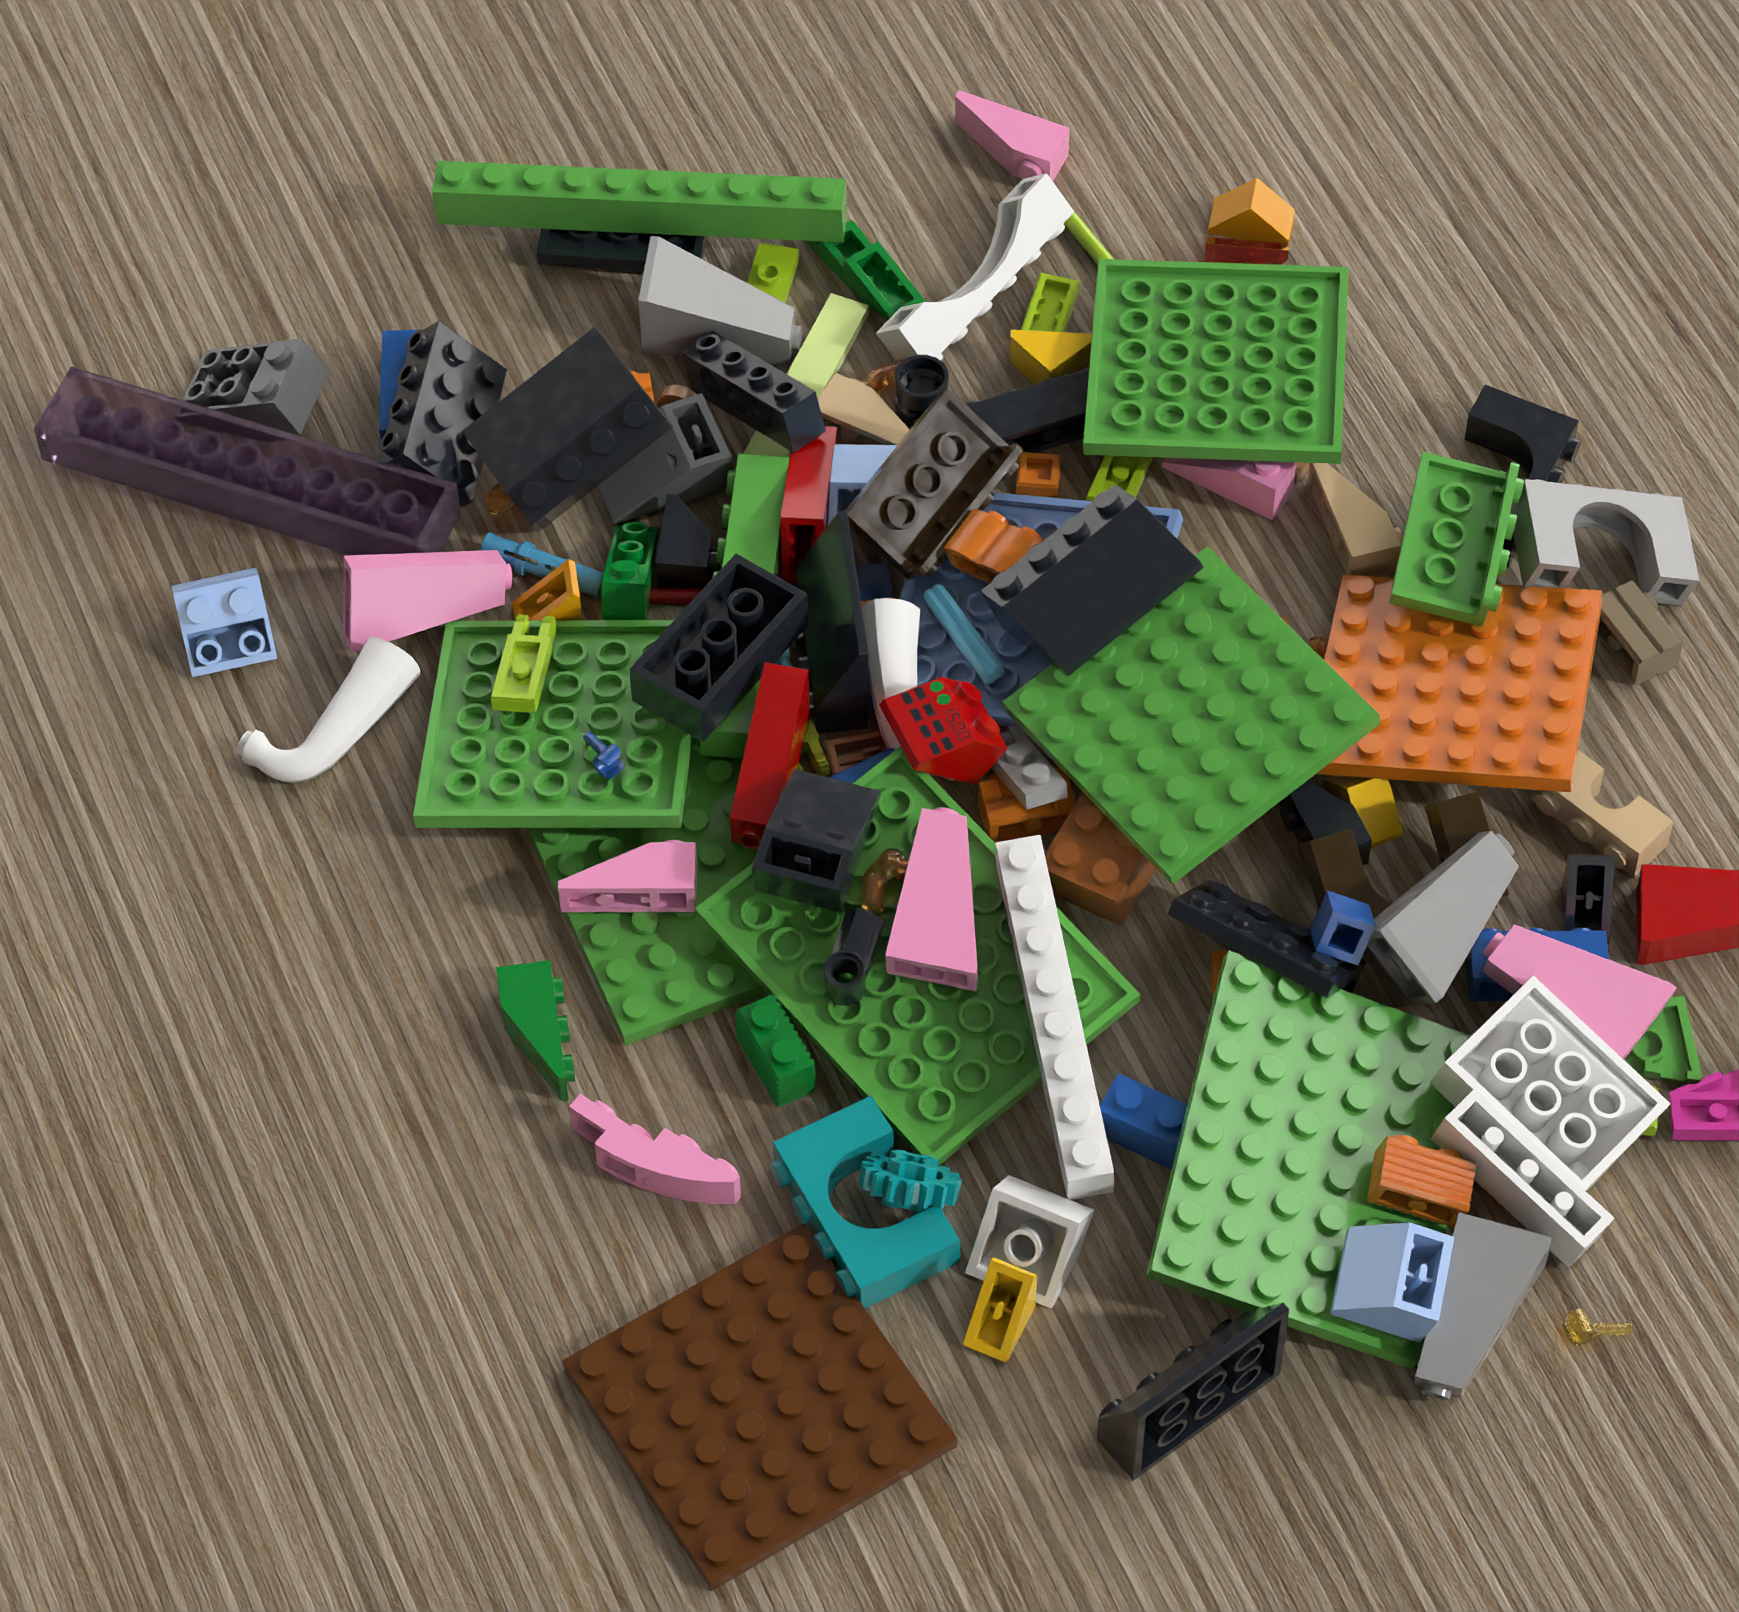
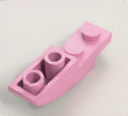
(665, 1166)

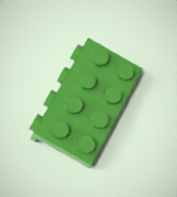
(1456, 538)

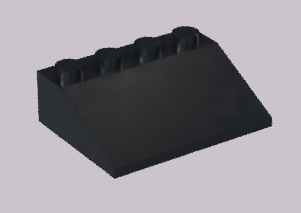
(566, 429)
(1090, 580)
(835, 632)
(1194, 1390)

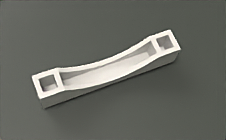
(1025, 221)

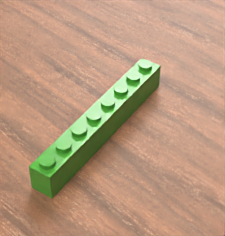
(755, 534)

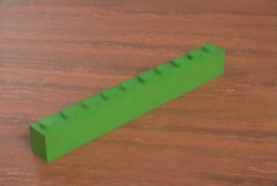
(640, 201)

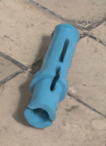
(589, 581)

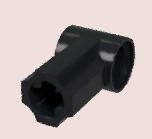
(852, 955)

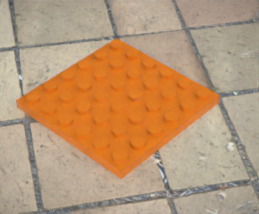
(1465, 697)

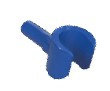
(607, 760)

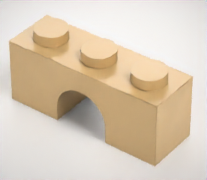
(1629, 833)

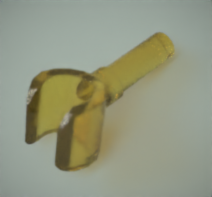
(1581, 1329)

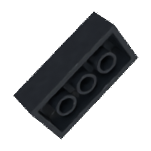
(718, 647)

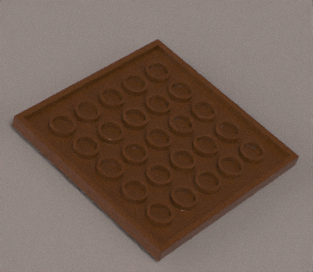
(758, 1406)

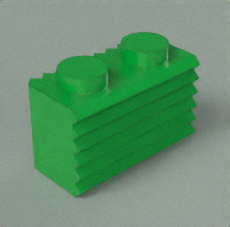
(775, 1050)

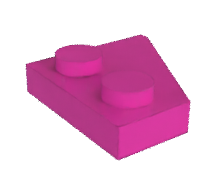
(1706, 1109)

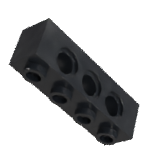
(753, 391)

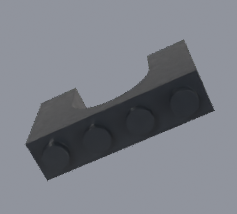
(1525, 433)

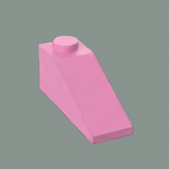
(1012, 137)
(1252, 484)
(641, 880)

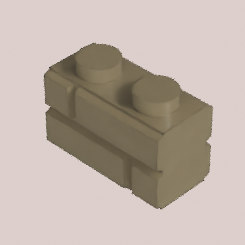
(1638, 633)

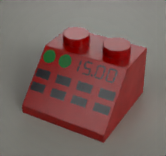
(945, 729)

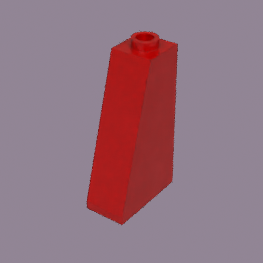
(806, 500)
(771, 750)
(1685, 912)

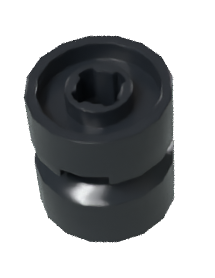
(917, 385)

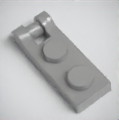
(1028, 771)

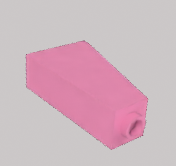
(417, 591)
(935, 913)
(1602, 993)

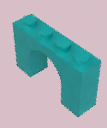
(868, 1260)

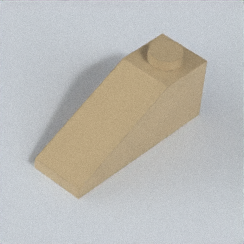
(859, 414)
(1355, 523)

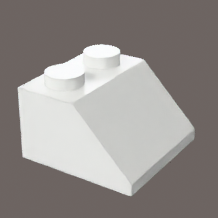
(1032, 1233)

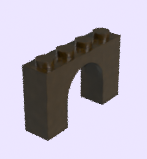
(1336, 865)

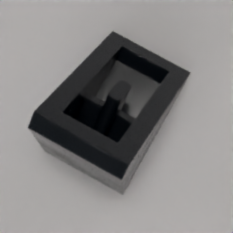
(1588, 892)

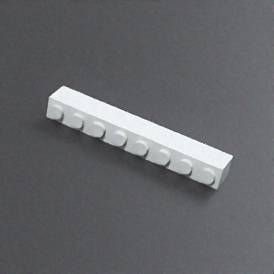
(1054, 1018)

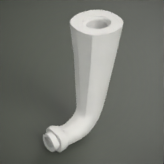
(892, 650)
(367, 693)

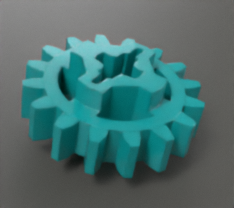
(909, 1181)

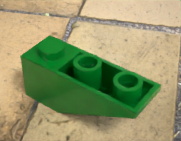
(629, 572)
(531, 1020)

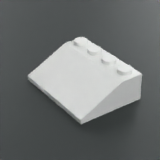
(1554, 1083)

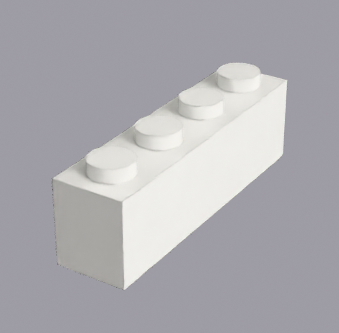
(1523, 1178)

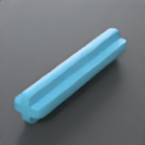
(963, 634)

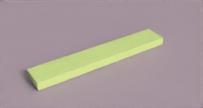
(819, 357)

